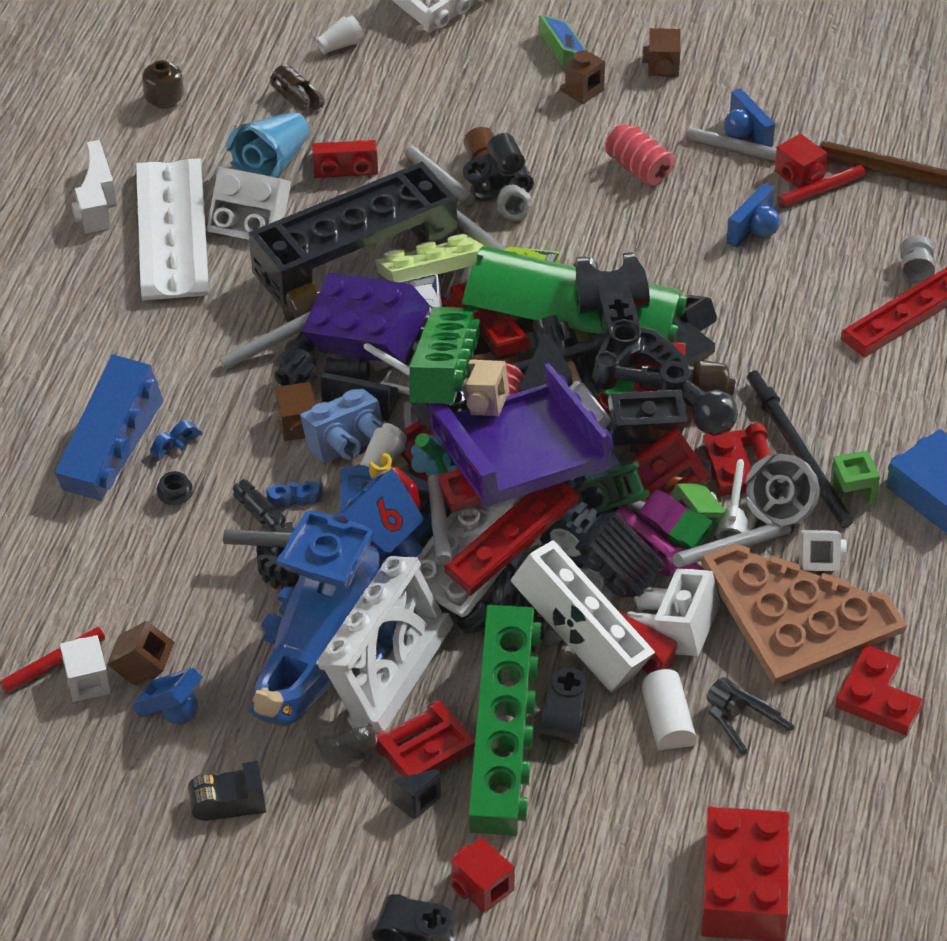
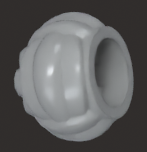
(513, 203)

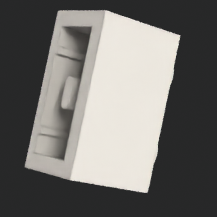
(246, 202)

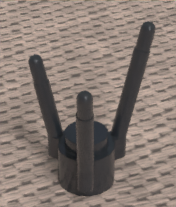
(732, 700)

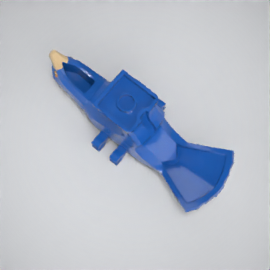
(333, 572)

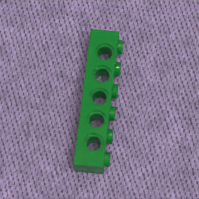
(443, 355)
(490, 810)

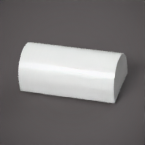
(668, 710)

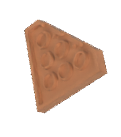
(797, 616)

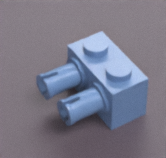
(341, 425)

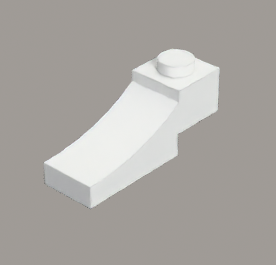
(95, 193)

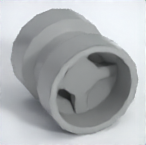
(917, 258)

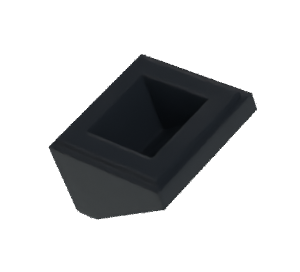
(699, 312)
(416, 792)

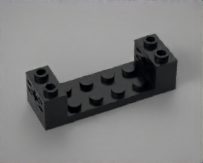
(294, 245)

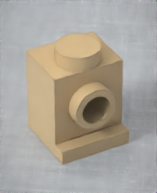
(486, 387)

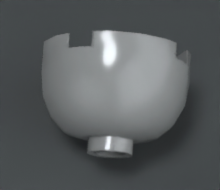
(782, 489)

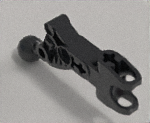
(615, 299)

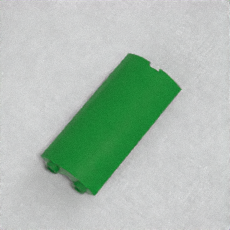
(545, 288)

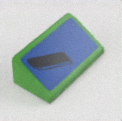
(559, 38)

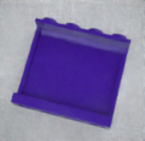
(532, 444)

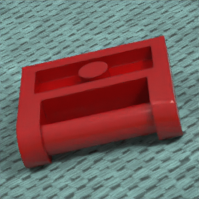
(725, 451)
(668, 459)
(430, 750)

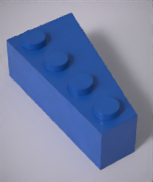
(109, 427)

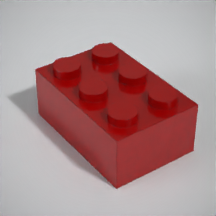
(745, 874)

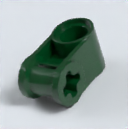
(615, 487)

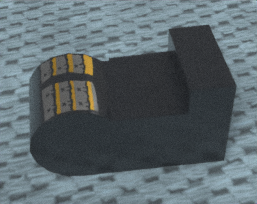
(227, 794)

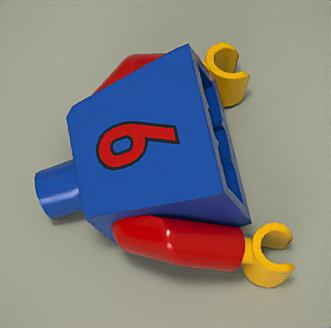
(388, 508)

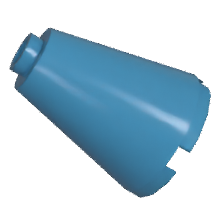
(267, 144)

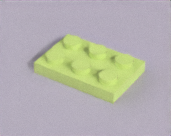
(429, 259)

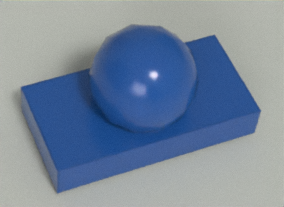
(748, 120)
(754, 217)
(171, 696)

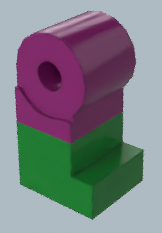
(675, 521)

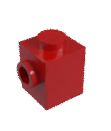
(800, 161)
(482, 875)

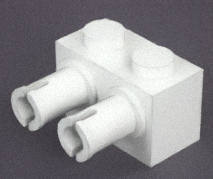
(683, 609)

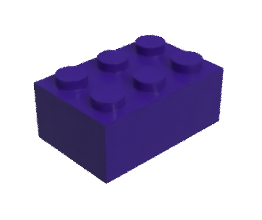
(365, 311)

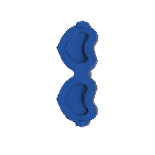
(180, 433)
(304, 494)

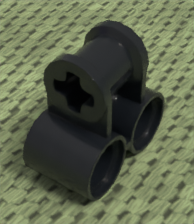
(498, 168)

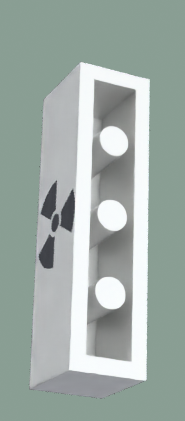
(582, 616)

